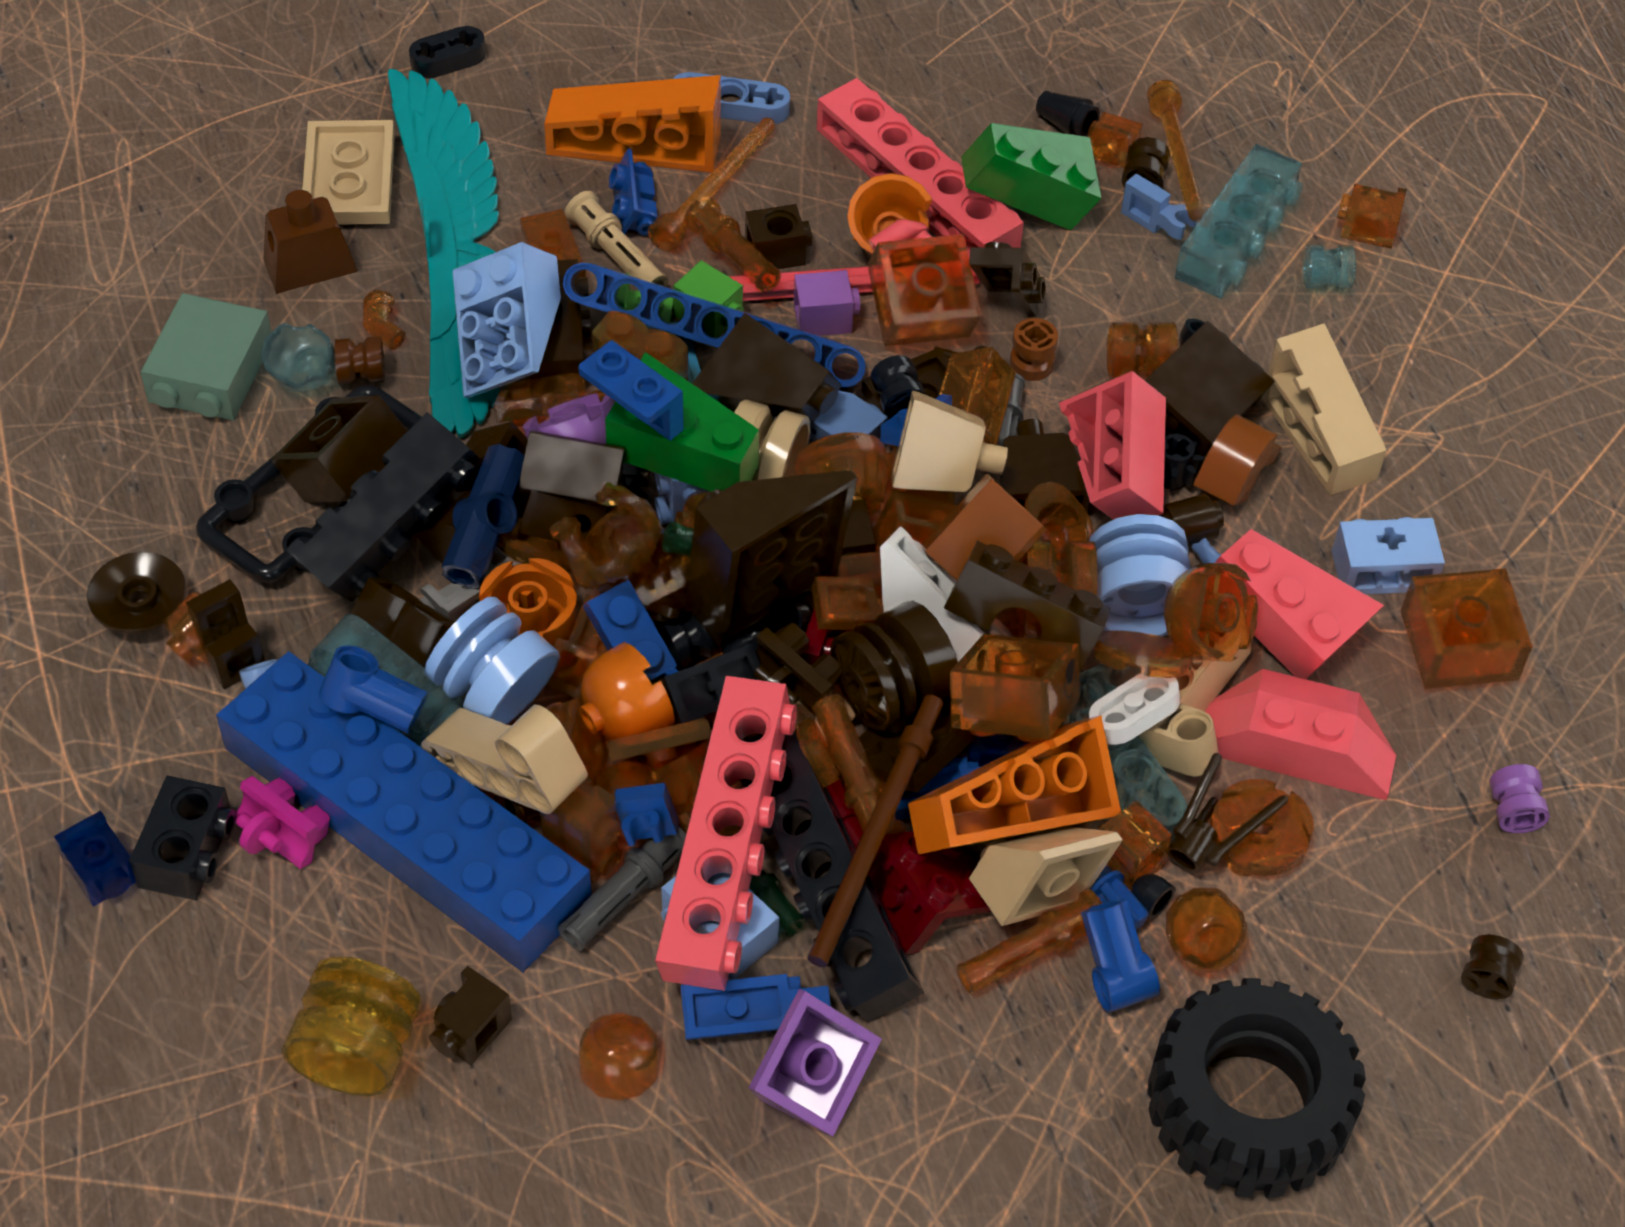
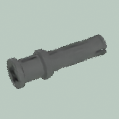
(641, 869)

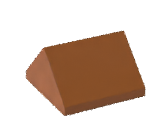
(987, 516)

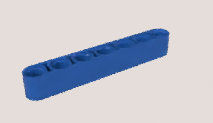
(696, 309)

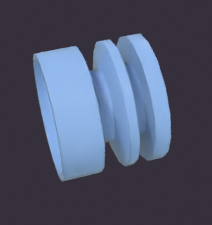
(1135, 569)
(492, 662)

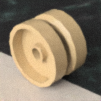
(778, 439)

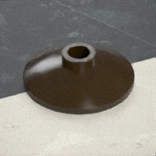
(132, 578)

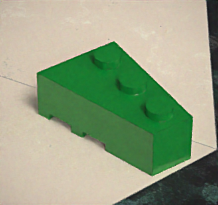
(1034, 172)

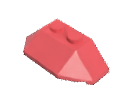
(1304, 732)

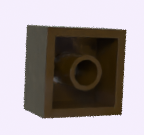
(339, 447)

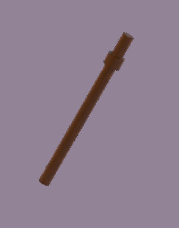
(913, 747)

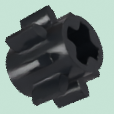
(1180, 461)

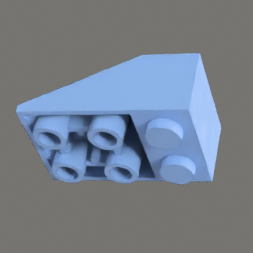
(504, 315)

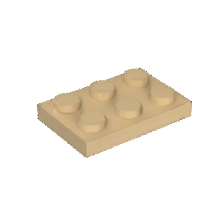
(351, 168)

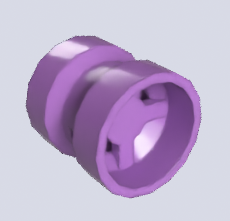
(1518, 793)

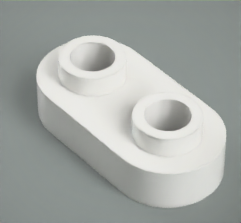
(1136, 707)

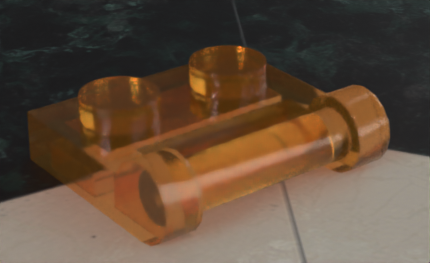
(534, 397)

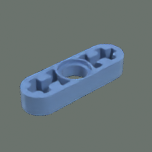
(760, 92)

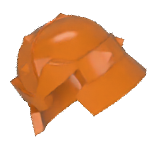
(883, 202)

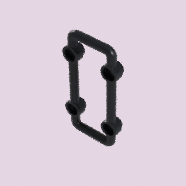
(236, 503)

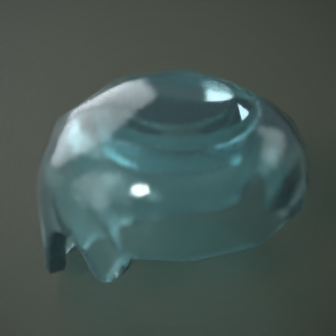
(299, 357)

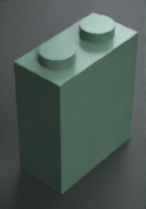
(206, 357)

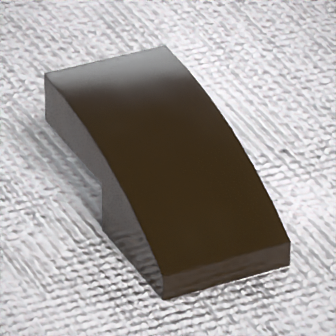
(225, 632)

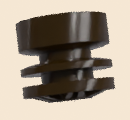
(894, 664)

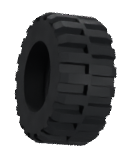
(1274, 1028)

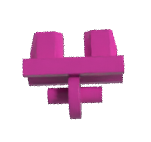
(274, 823)

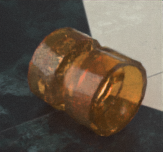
(1157, 344)

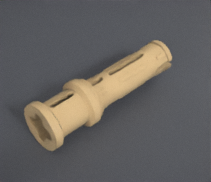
(605, 233)

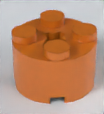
(537, 594)

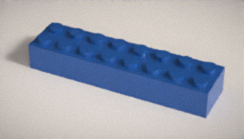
(408, 812)

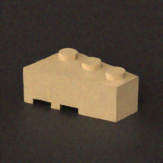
(1323, 410)

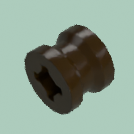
(1492, 966)

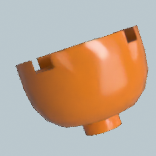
(621, 697)

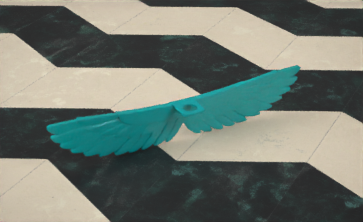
(455, 208)

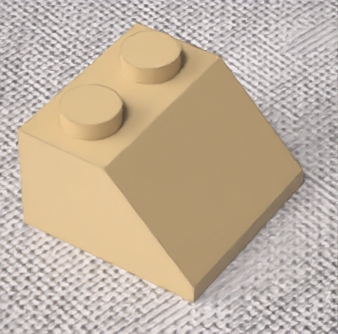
(1041, 870)

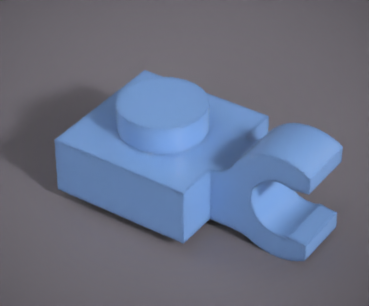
(1150, 208)

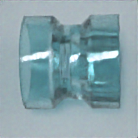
(1329, 266)

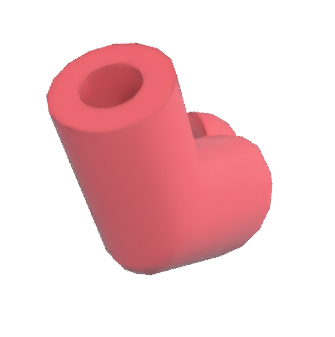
(900, 230)

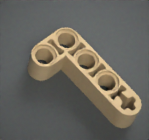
(1188, 735)
(521, 762)

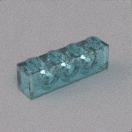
(1239, 221)

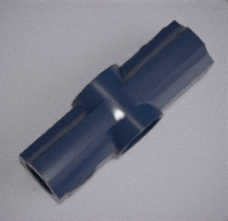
(484, 517)

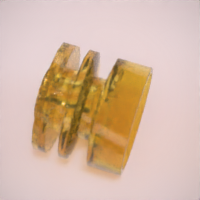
(352, 1026)

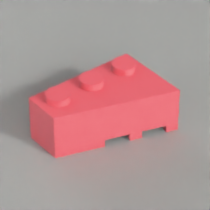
(1120, 445)

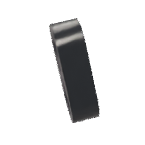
(447, 51)

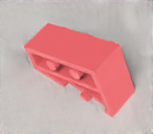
(1300, 607)

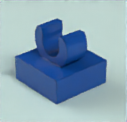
(646, 812)

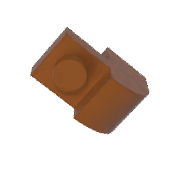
(1237, 460)

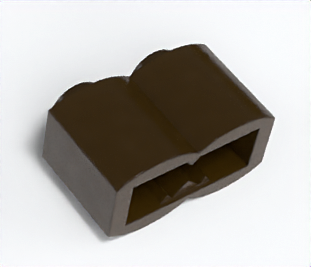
(401, 618)

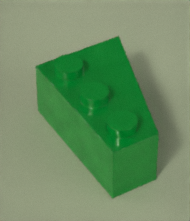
(710, 451)

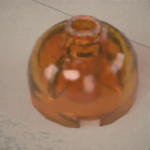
(1211, 611)

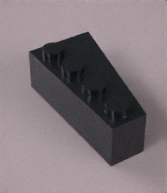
(386, 508)

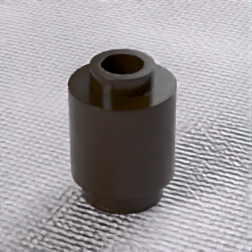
(1196, 516)

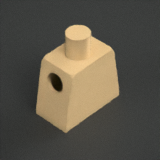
(942, 448)

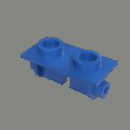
(633, 194)

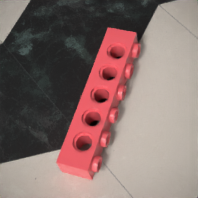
(887, 143)
(708, 958)

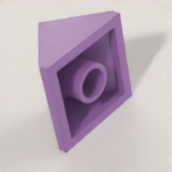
(814, 1063)

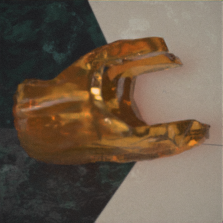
(617, 543)

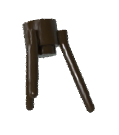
(1196, 839)

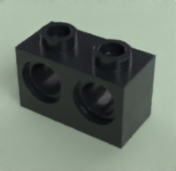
(172, 835)

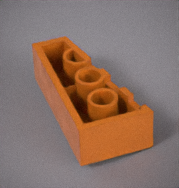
(660, 120)
(1022, 792)

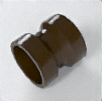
(1148, 159)

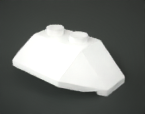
(913, 575)

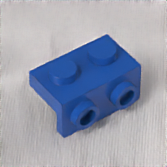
(636, 388)

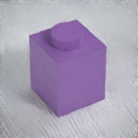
(825, 302)

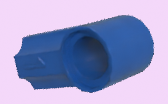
(359, 685)
(1122, 970)

